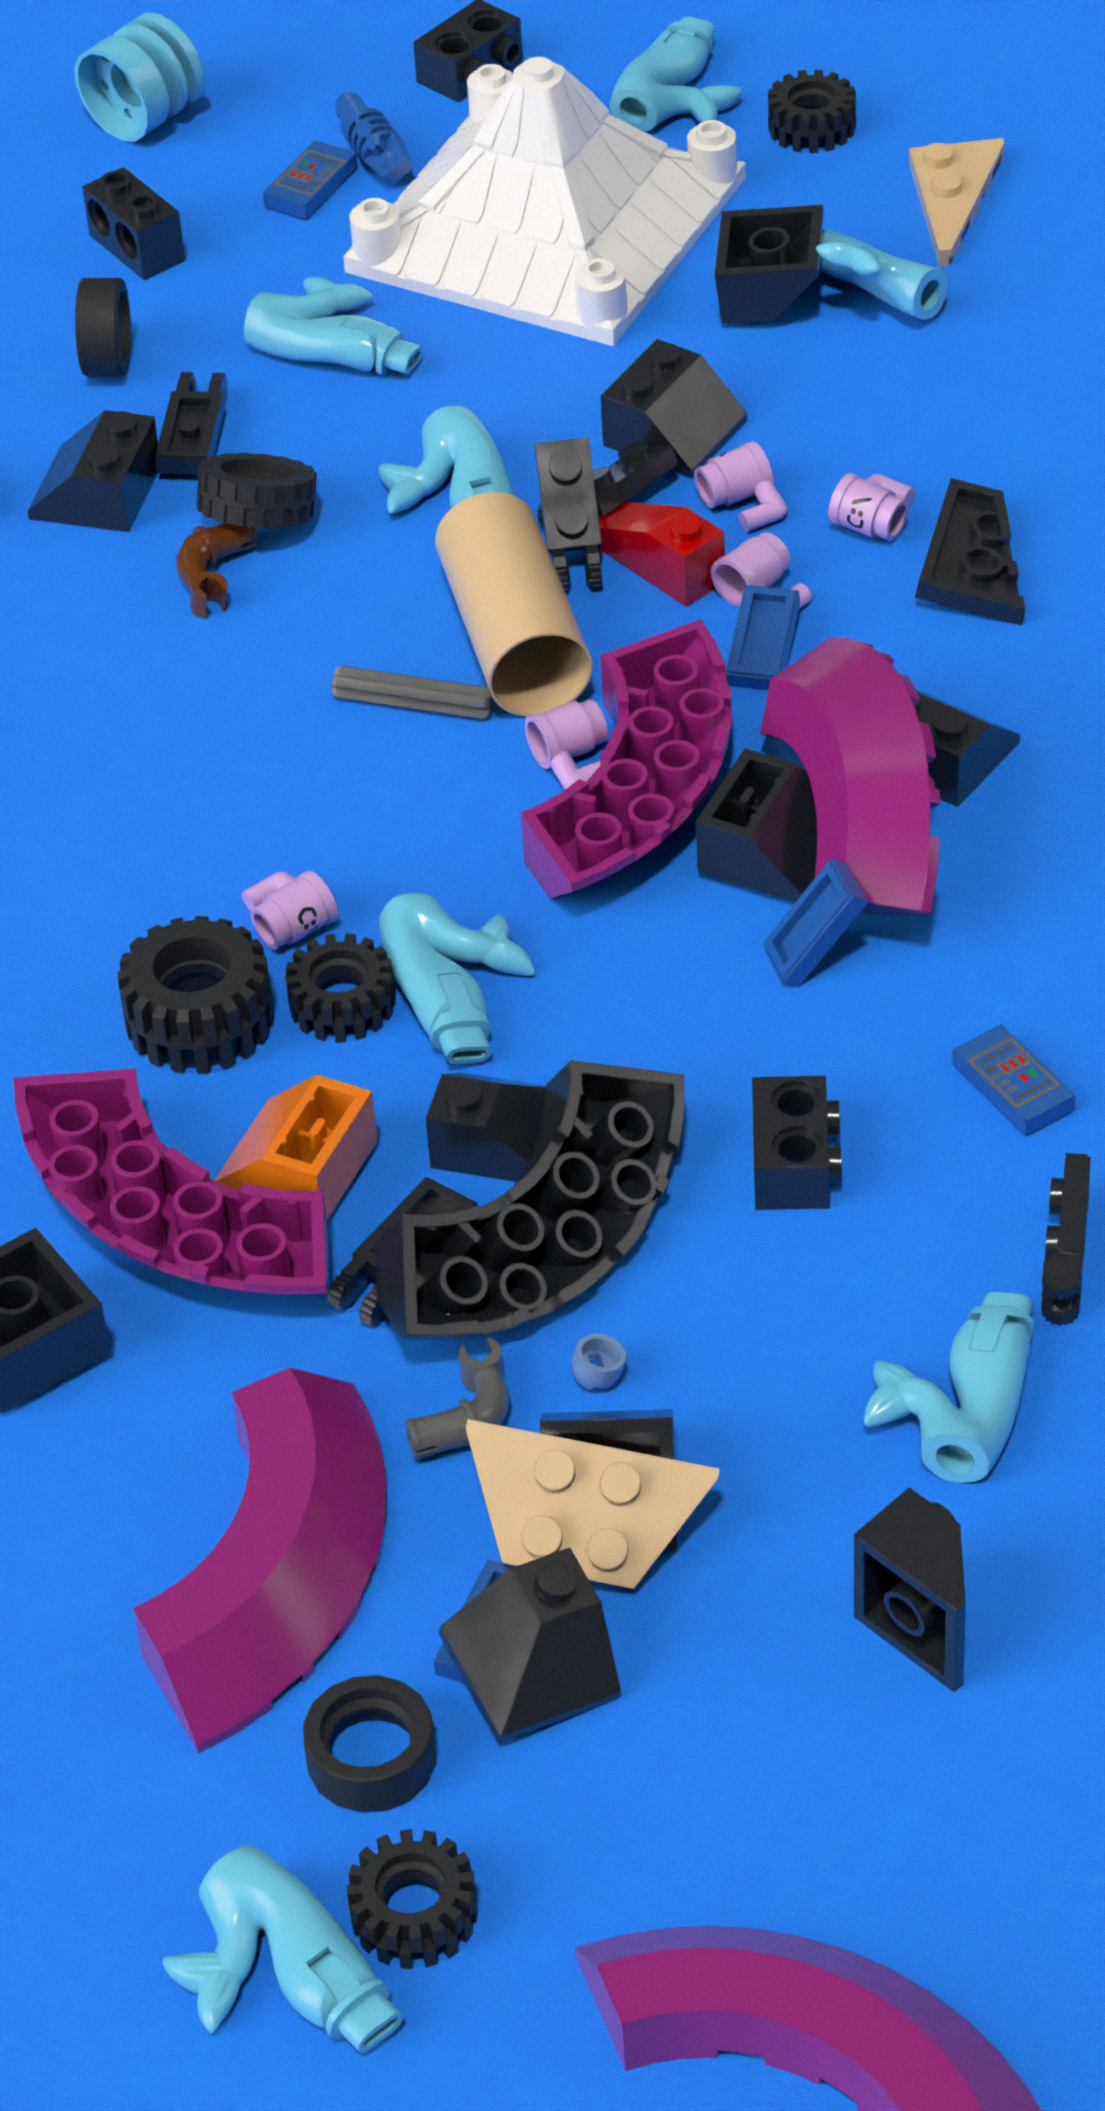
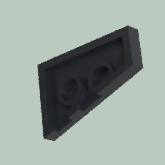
(971, 555)

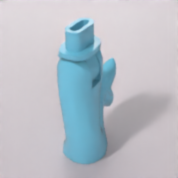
(654, 81)
(896, 281)
(304, 331)
(450, 440)
(442, 993)
(988, 1377)
(310, 1952)

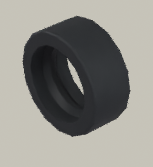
(103, 327)
(367, 1700)

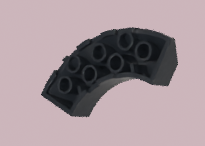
(560, 1226)

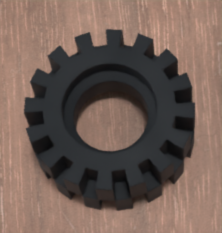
(812, 111)
(346, 1010)
(417, 1932)

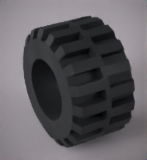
(195, 993)

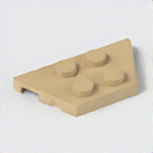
(597, 1499)

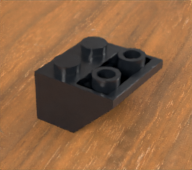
(760, 827)

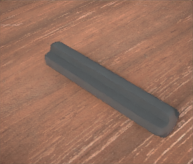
(412, 692)

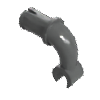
(490, 1405)

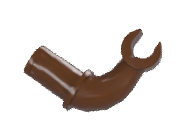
(201, 552)

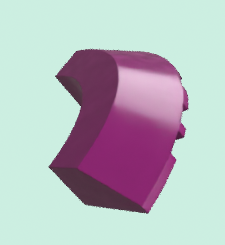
(663, 755)
(865, 766)
(155, 1203)
(285, 1567)
(801, 2010)

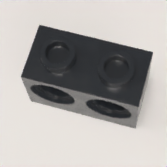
(464, 43)
(133, 223)
(792, 1142)

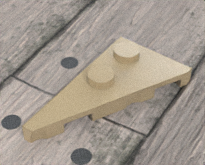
(951, 188)

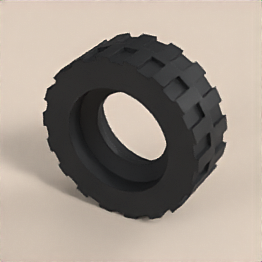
(256, 490)

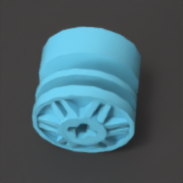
(139, 77)

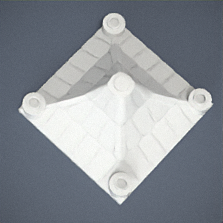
(547, 207)

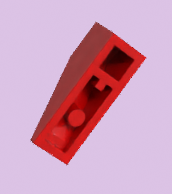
(664, 547)

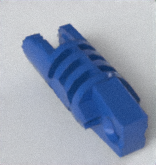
(373, 138)

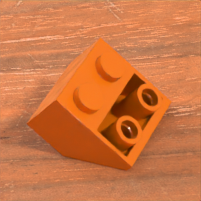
(306, 1140)

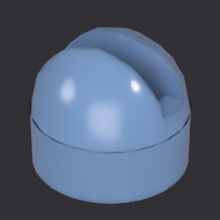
(609, 1356)

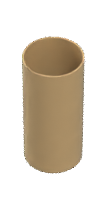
(513, 604)

